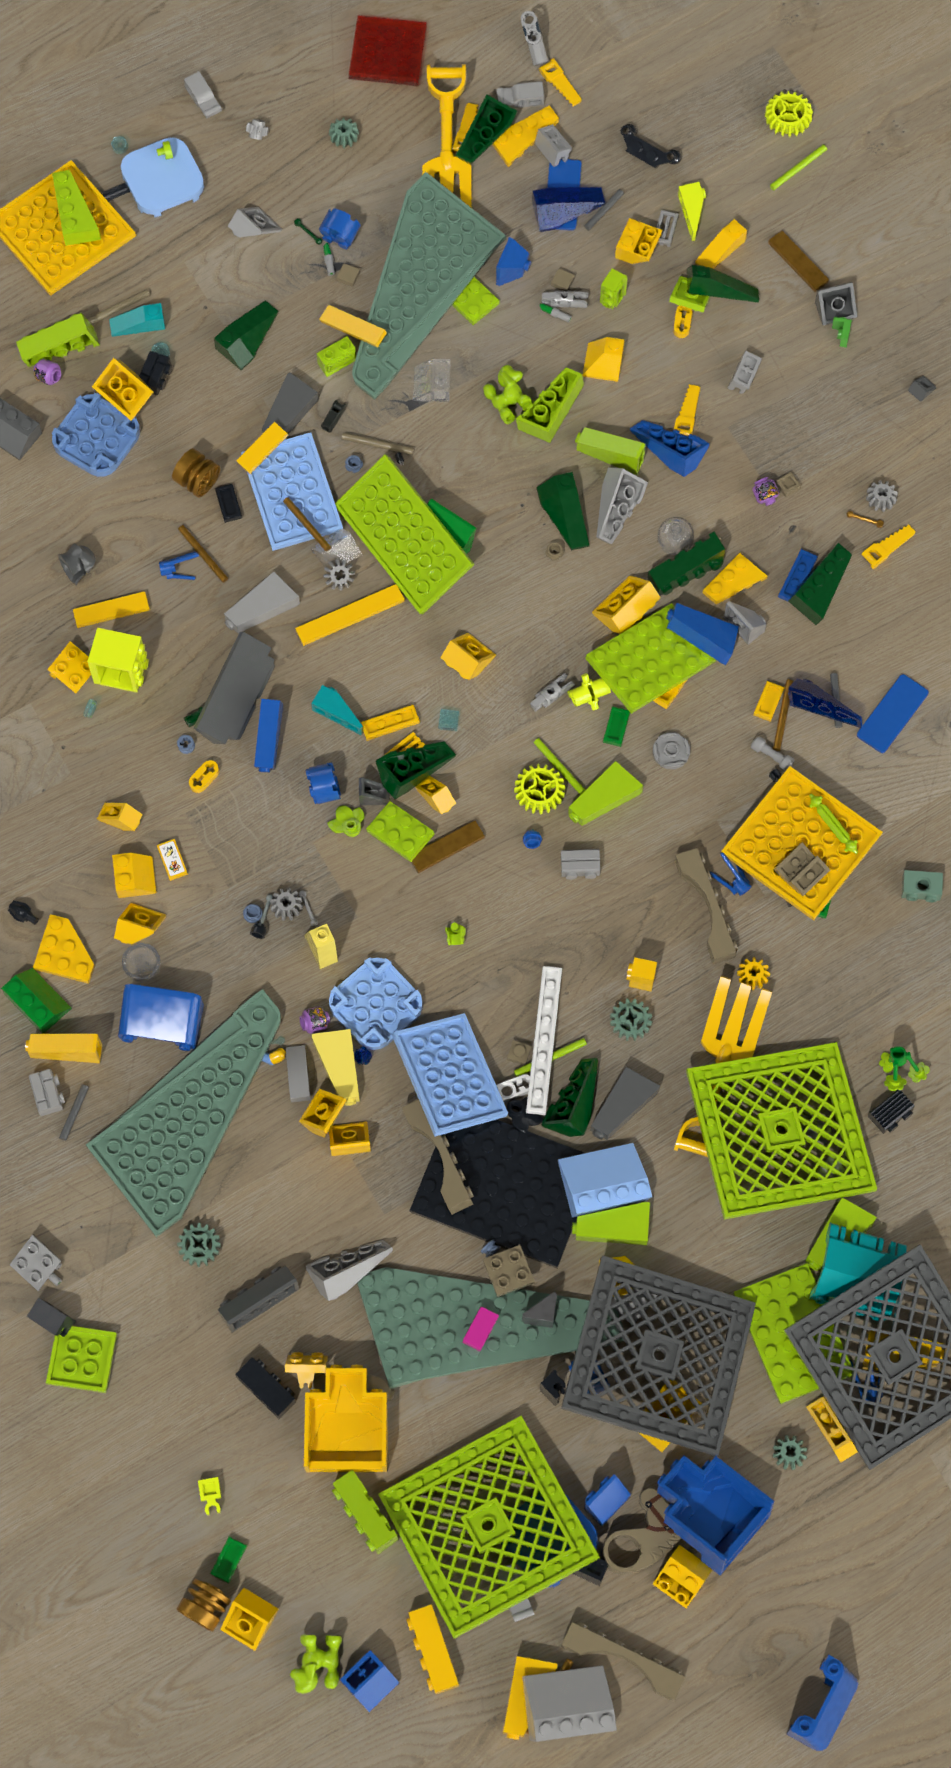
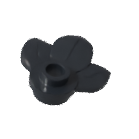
(521, 1119)

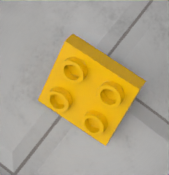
(306, 1366)

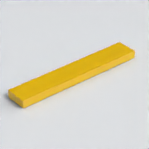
(349, 615)

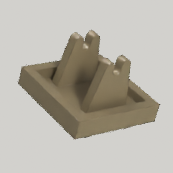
(508, 1271)

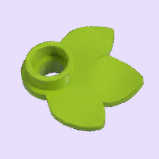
(346, 818)

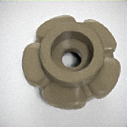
(554, 547)

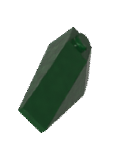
(710, 282)

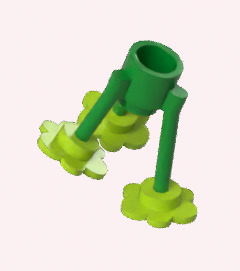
(898, 1057)

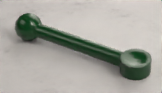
(297, 222)

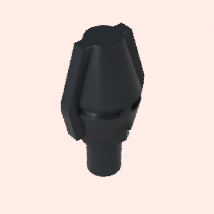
(22, 912)

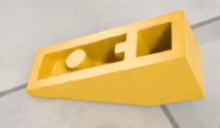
(723, 245)
(832, 1429)

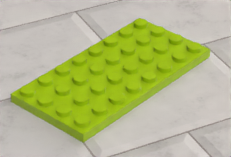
(404, 534)

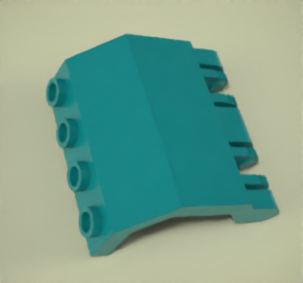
(852, 1262)

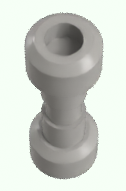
(759, 744)

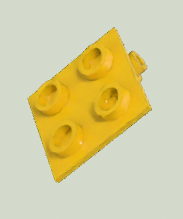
(71, 667)

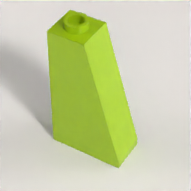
(612, 449)
(606, 793)
(845, 1215)
(616, 1225)

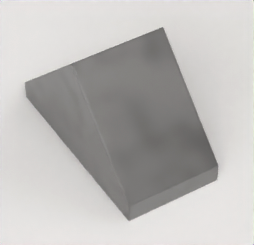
(372, 793)
(542, 1313)

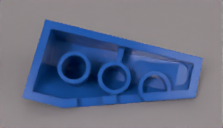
(675, 450)

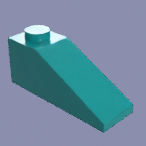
(138, 320)
(332, 706)

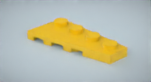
(523, 134)

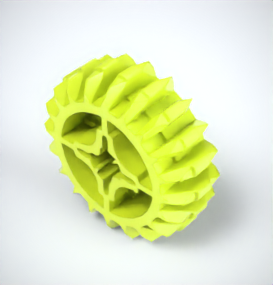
(789, 107)
(532, 792)

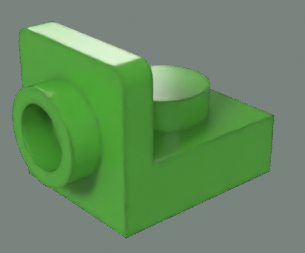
(843, 325)

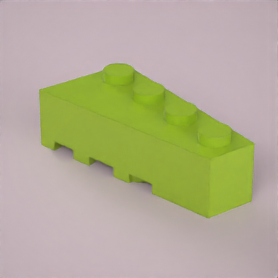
(75, 217)
(58, 340)
(549, 410)
(365, 1512)

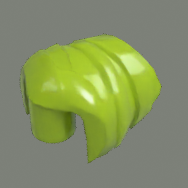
(455, 934)

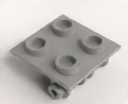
(35, 1262)

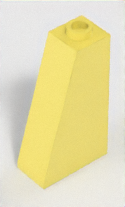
(322, 945)
(337, 1057)

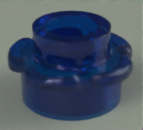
(362, 1056)

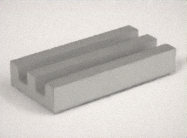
(662, 240)

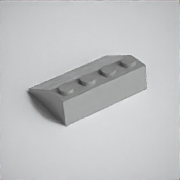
(568, 1704)

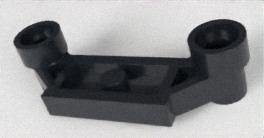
(646, 151)

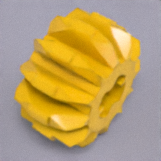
(746, 975)

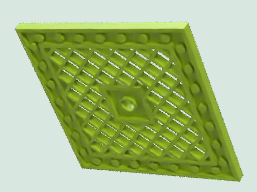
(735, 1205)
(512, 1592)

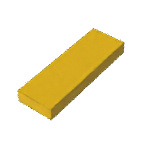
(262, 448)
(390, 722)

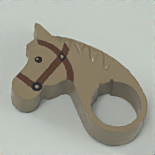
(652, 1541)

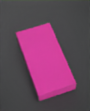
(480, 1328)

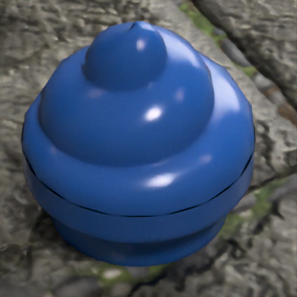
(532, 839)

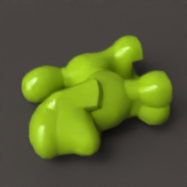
(511, 394)
(312, 1660)

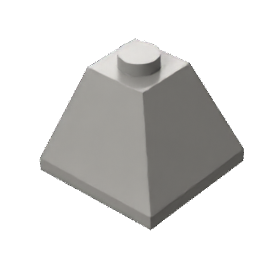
(252, 222)
(749, 623)

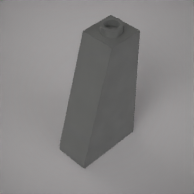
(291, 404)
(624, 1101)

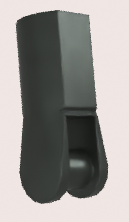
(333, 417)

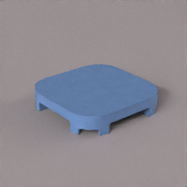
(95, 435)

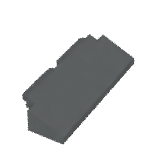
(236, 690)

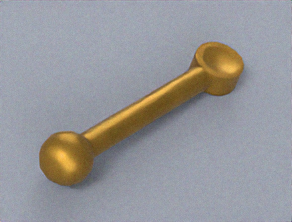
(879, 523)

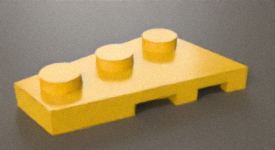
(733, 578)

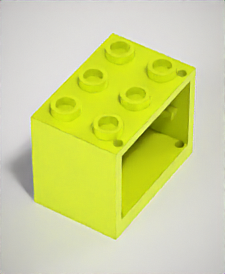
(118, 660)

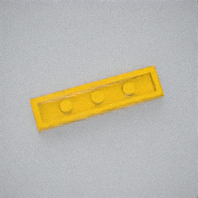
(353, 326)
(111, 609)

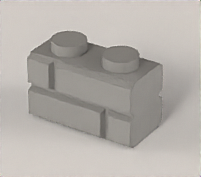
(580, 863)
(46, 1092)

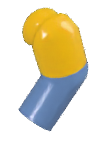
(275, 1057)

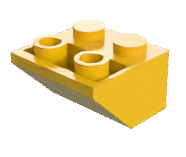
(637, 242)
(682, 1576)

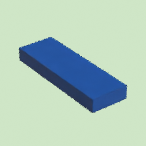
(798, 574)

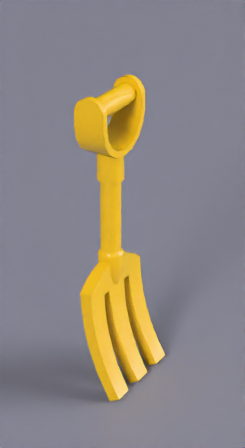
(447, 164)
(727, 1048)

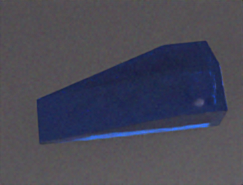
(563, 204)
(812, 698)

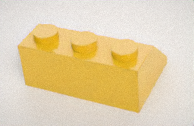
(626, 604)

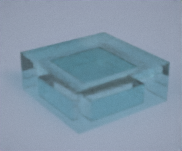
(448, 720)

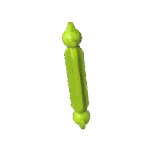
(833, 823)

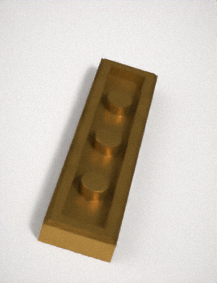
(798, 261)
(448, 846)

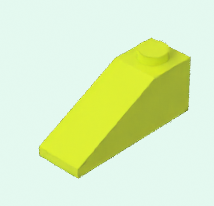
(691, 201)

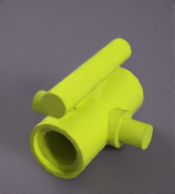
(589, 692)

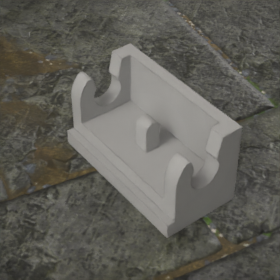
(552, 144)
(744, 372)

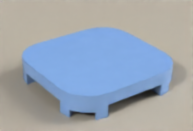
(160, 182)
(375, 1003)

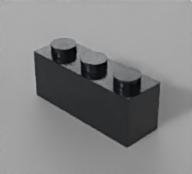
(266, 1387)

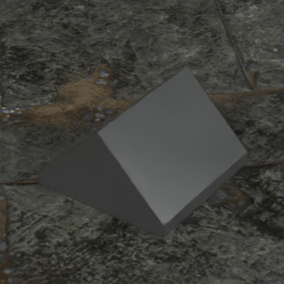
(836, 302)

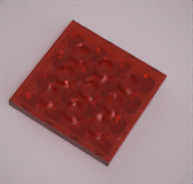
(387, 50)

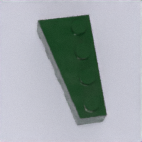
(688, 565)
(819, 588)

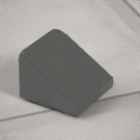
(921, 388)

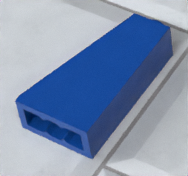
(703, 631)
(268, 734)

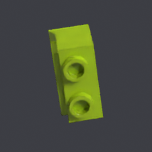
(613, 289)
(336, 356)

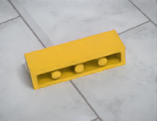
(433, 1649)

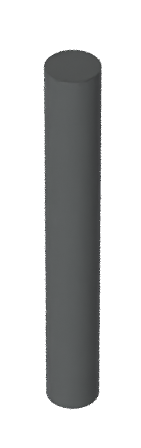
(603, 210)
(835, 693)
(73, 1113)

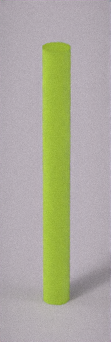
(798, 167)
(559, 766)
(556, 1054)

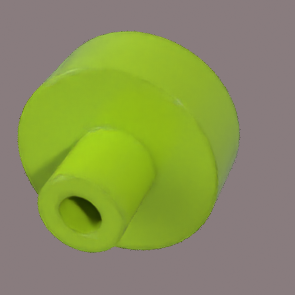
(166, 150)

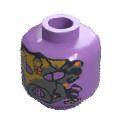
(47, 372)
(765, 491)
(314, 1020)

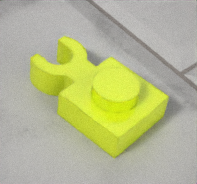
(209, 1492)

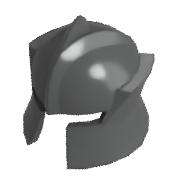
(77, 562)

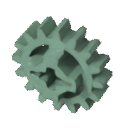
(638, 1018)
(204, 1239)

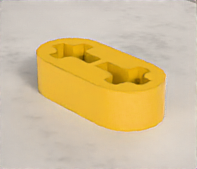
(679, 320)
(207, 779)

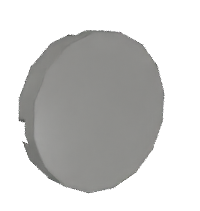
(671, 750)

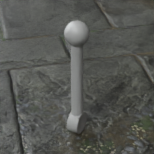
(302, 894)

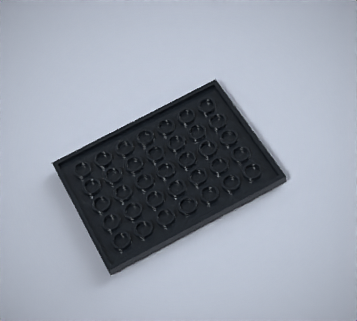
(513, 1186)

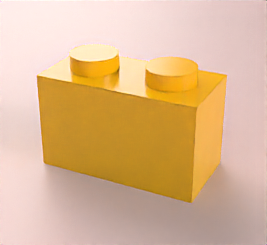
(641, 974)

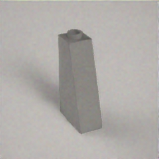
(261, 603)

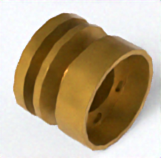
(196, 472)
(203, 1605)

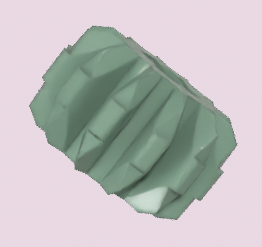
(343, 132)
(782, 1449)

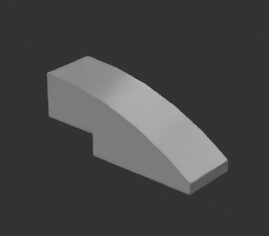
(298, 1073)

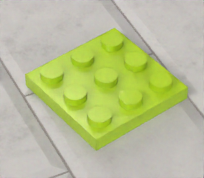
(82, 1359)

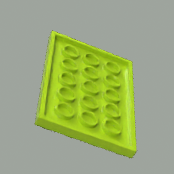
(647, 661)
(779, 1304)

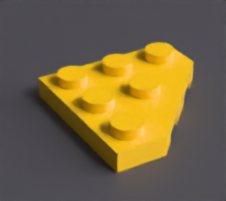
(63, 952)

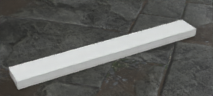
(544, 1040)

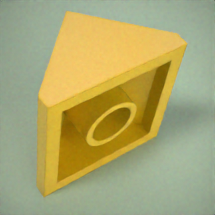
(349, 1139)

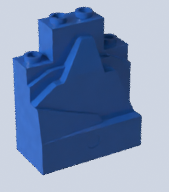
(713, 1509)

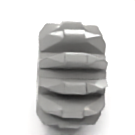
(881, 496)
(336, 568)
(279, 900)

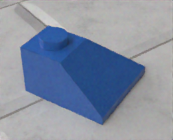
(512, 263)

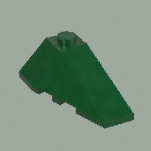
(488, 125)
(243, 337)
(561, 502)
(408, 768)
(574, 1107)

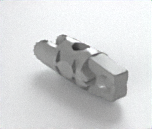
(565, 299)
(543, 697)

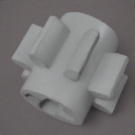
(257, 129)

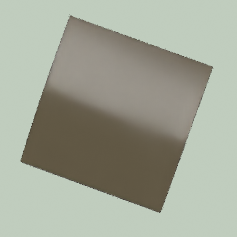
(801, 869)

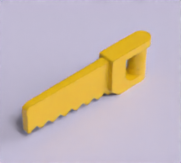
(560, 81)
(468, 117)
(688, 410)
(888, 546)

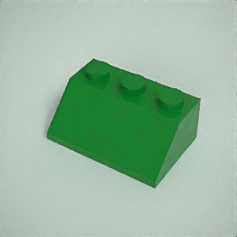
(459, 528)
(36, 999)

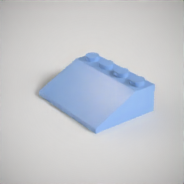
(604, 1180)

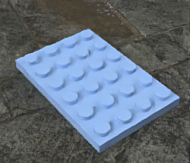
(295, 473)
(449, 1074)

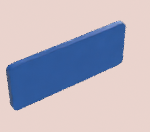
(565, 175)
(892, 713)

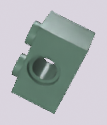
(932, 881)

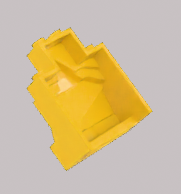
(346, 1424)

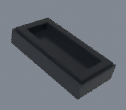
(228, 503)

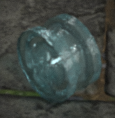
(119, 150)

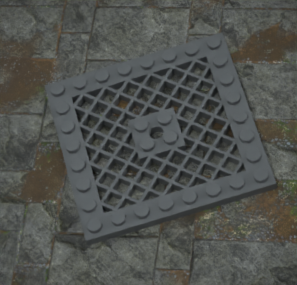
(740, 1312)
(801, 1336)

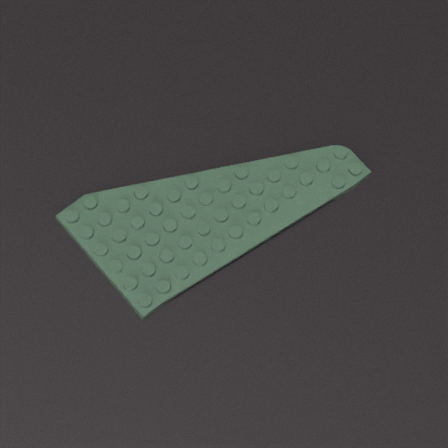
(428, 265)
(173, 1131)
(424, 1318)

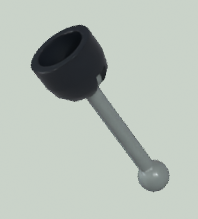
(259, 929)

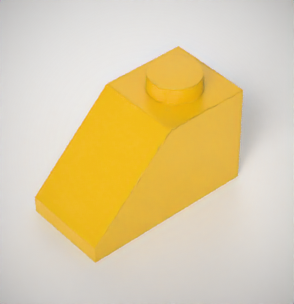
(436, 794)
(120, 816)

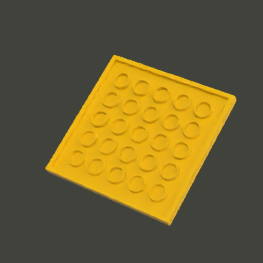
(35, 235)
(786, 821)

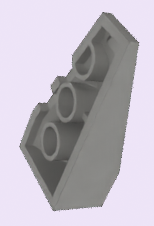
(618, 498)
(341, 1273)

